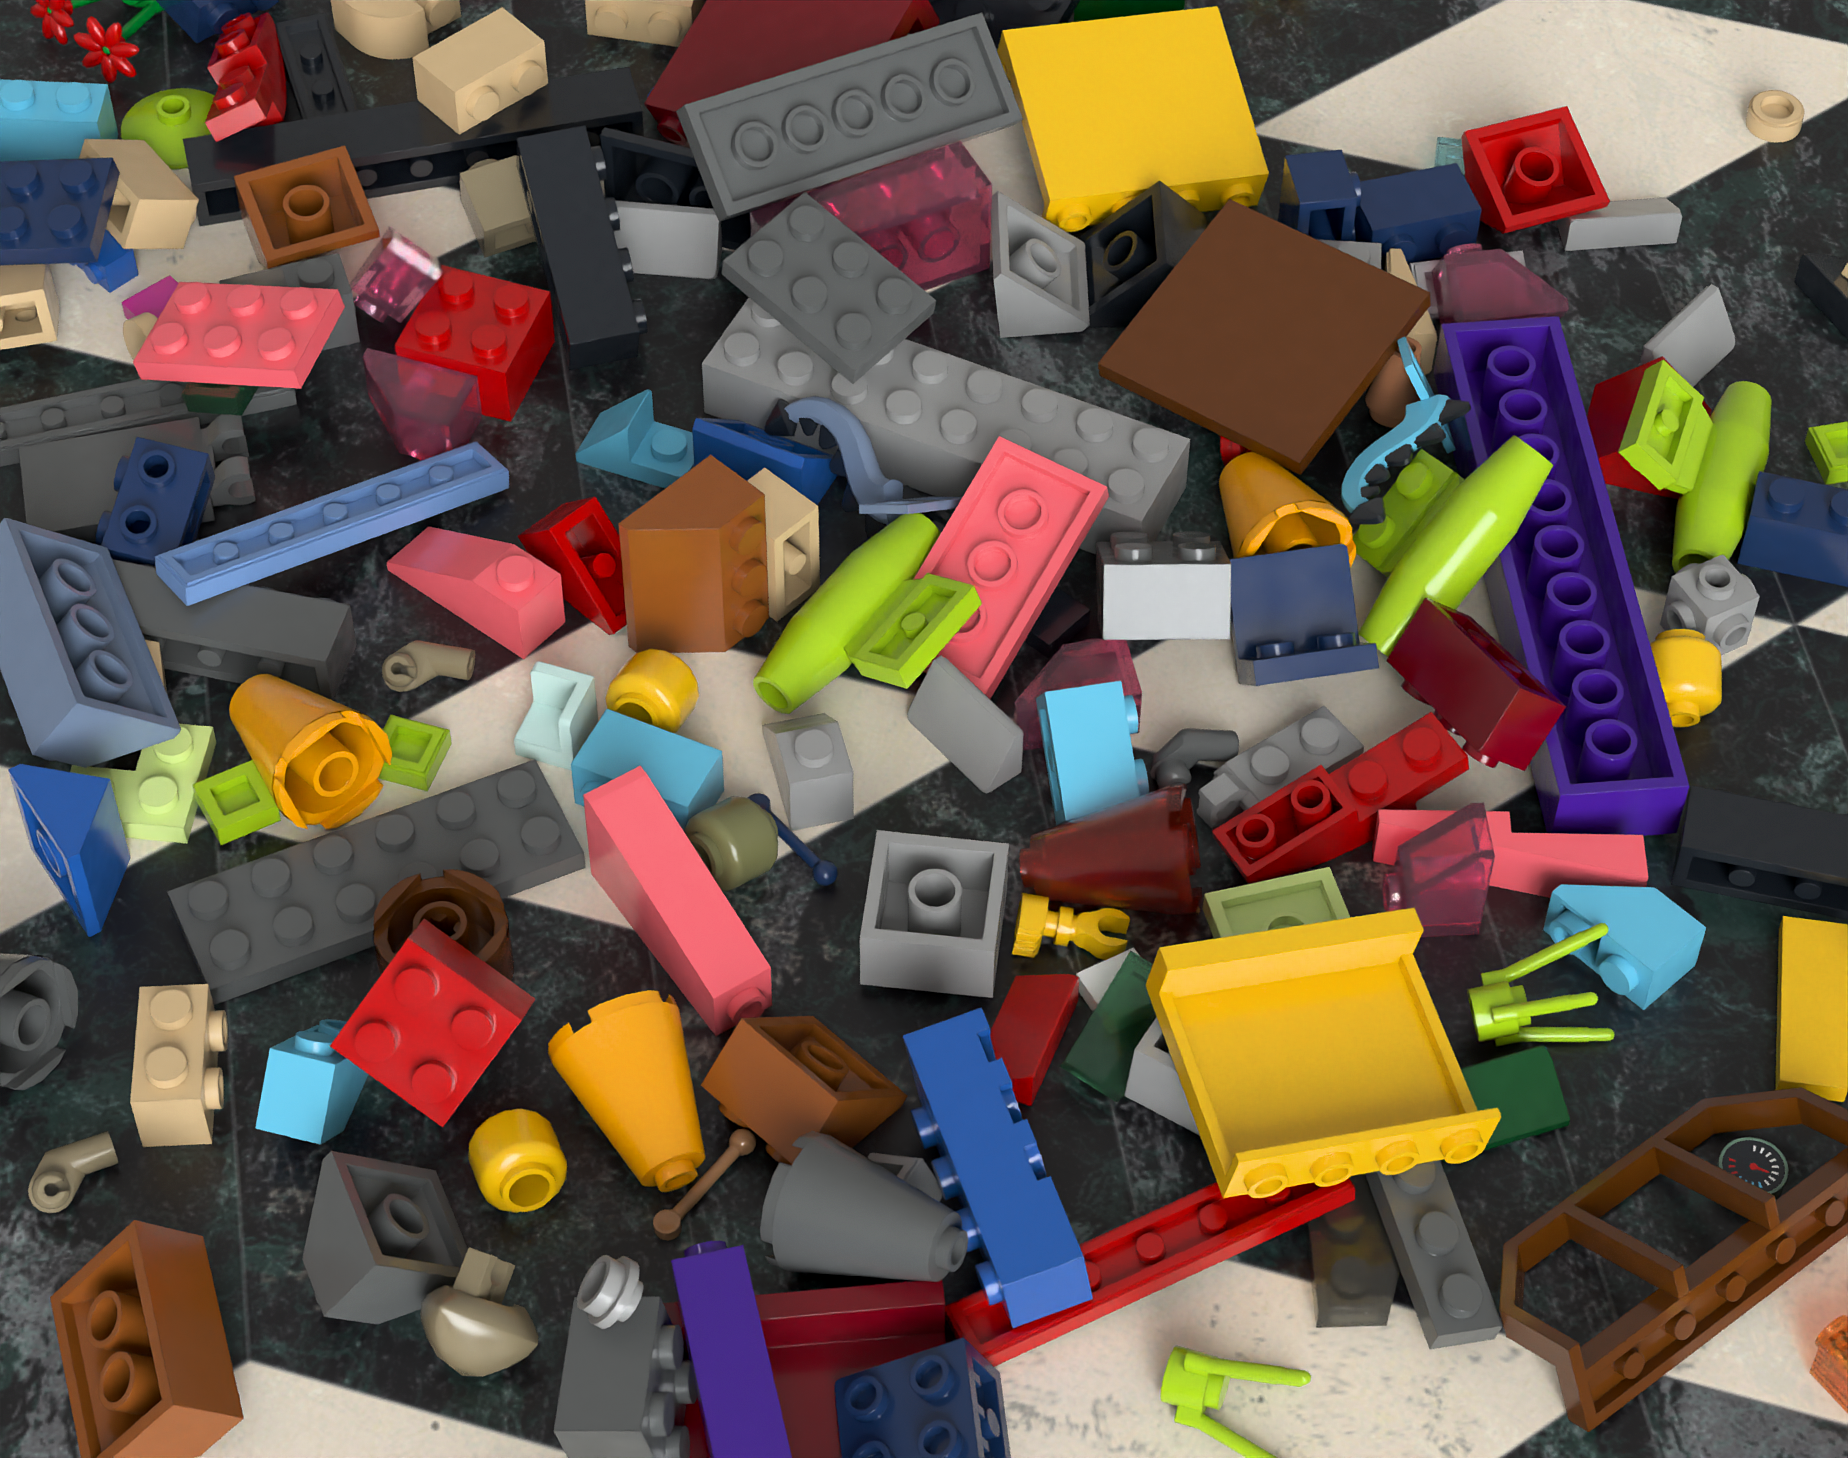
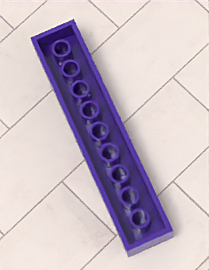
(1566, 586)

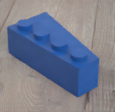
(994, 1171)

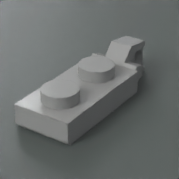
(1276, 763)

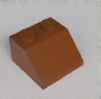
(304, 207)
(798, 1079)

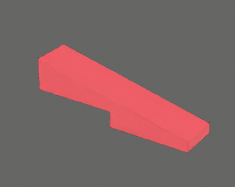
(1529, 860)

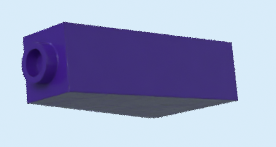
(728, 1353)

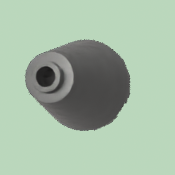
(34, 1007)
(856, 1218)

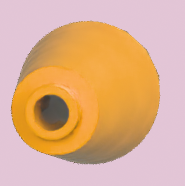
(1276, 511)
(310, 750)
(636, 1085)

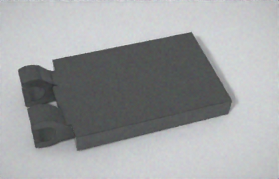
(73, 479)

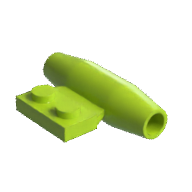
(1700, 457)
(1444, 532)
(869, 617)

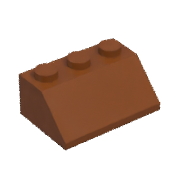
(696, 563)
(146, 1348)

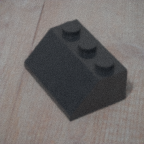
(664, 174)

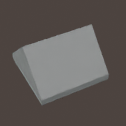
(1036, 273)

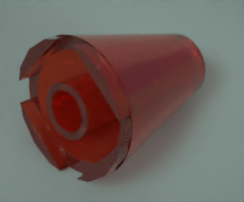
(1121, 856)

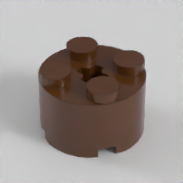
(456, 904)

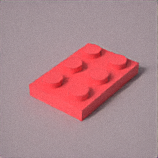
(239, 334)

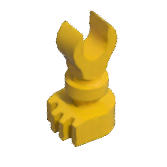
(1083, 929)

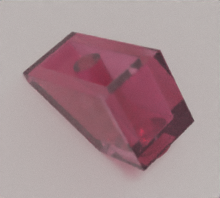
(394, 277)
(1491, 287)
(422, 404)
(1074, 666)
(1444, 874)

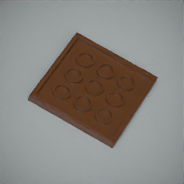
(1264, 335)

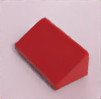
(1032, 1028)

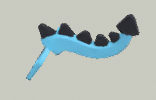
(1423, 425)

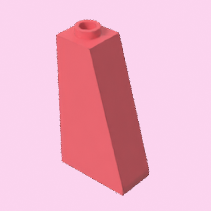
(674, 901)

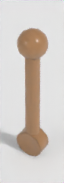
(668, 1222)

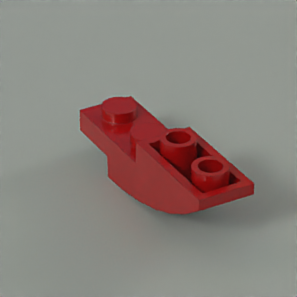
(248, 77)
(1338, 811)

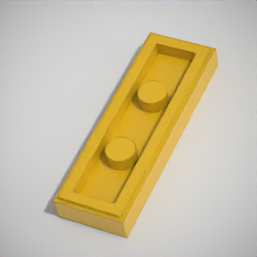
(1812, 1007)

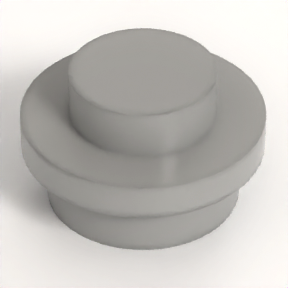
(610, 1290)

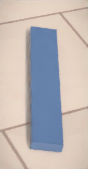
(330, 523)

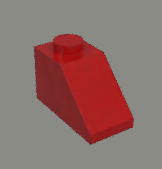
(587, 553)

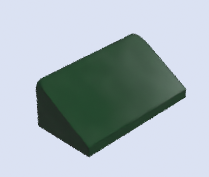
(1524, 1092)

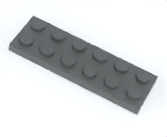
(848, 116)
(323, 893)

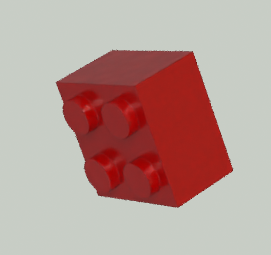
(485, 331)
(432, 1022)

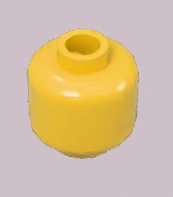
(1688, 674)
(654, 690)
(517, 1160)

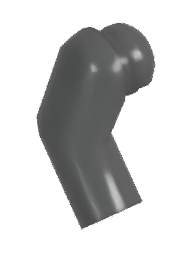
(1188, 747)

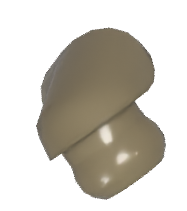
(425, 660)
(64, 1169)

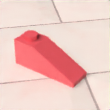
(486, 585)

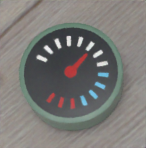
(1756, 1163)

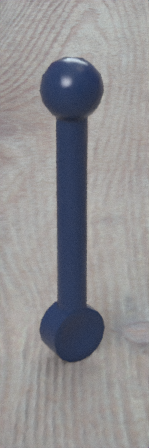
(823, 871)

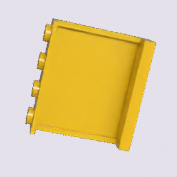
(1133, 106)
(1314, 1054)

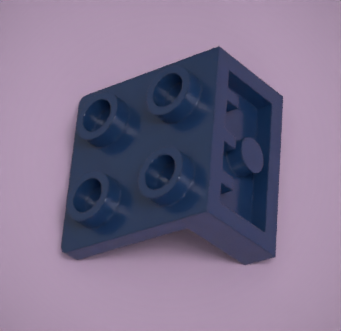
(1296, 616)
(924, 1407)

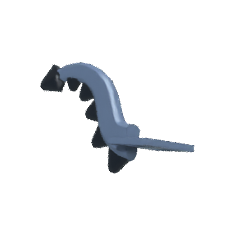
(867, 486)

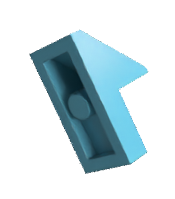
(635, 445)

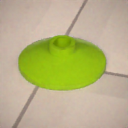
(167, 120)

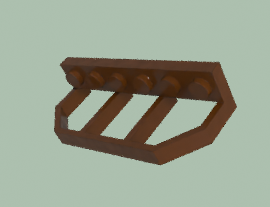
(1711, 1291)

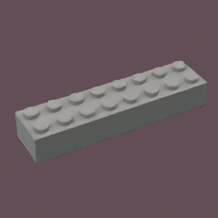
(941, 415)

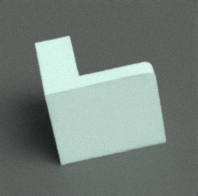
(559, 716)

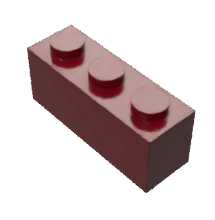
(1474, 686)

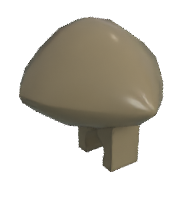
(470, 1323)

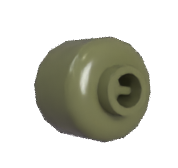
(734, 840)

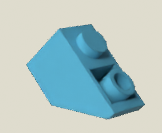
(1647, 941)
(309, 1086)

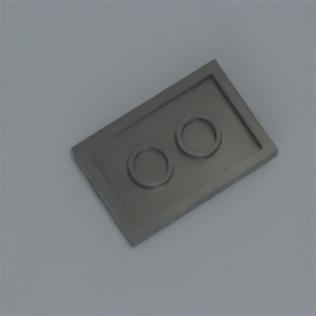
(828, 287)

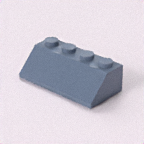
(75, 651)

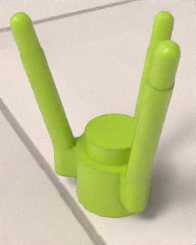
(1502, 1010)
(1202, 1380)

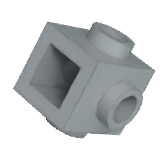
(1713, 602)

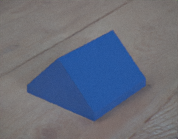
(750, 449)
(75, 837)

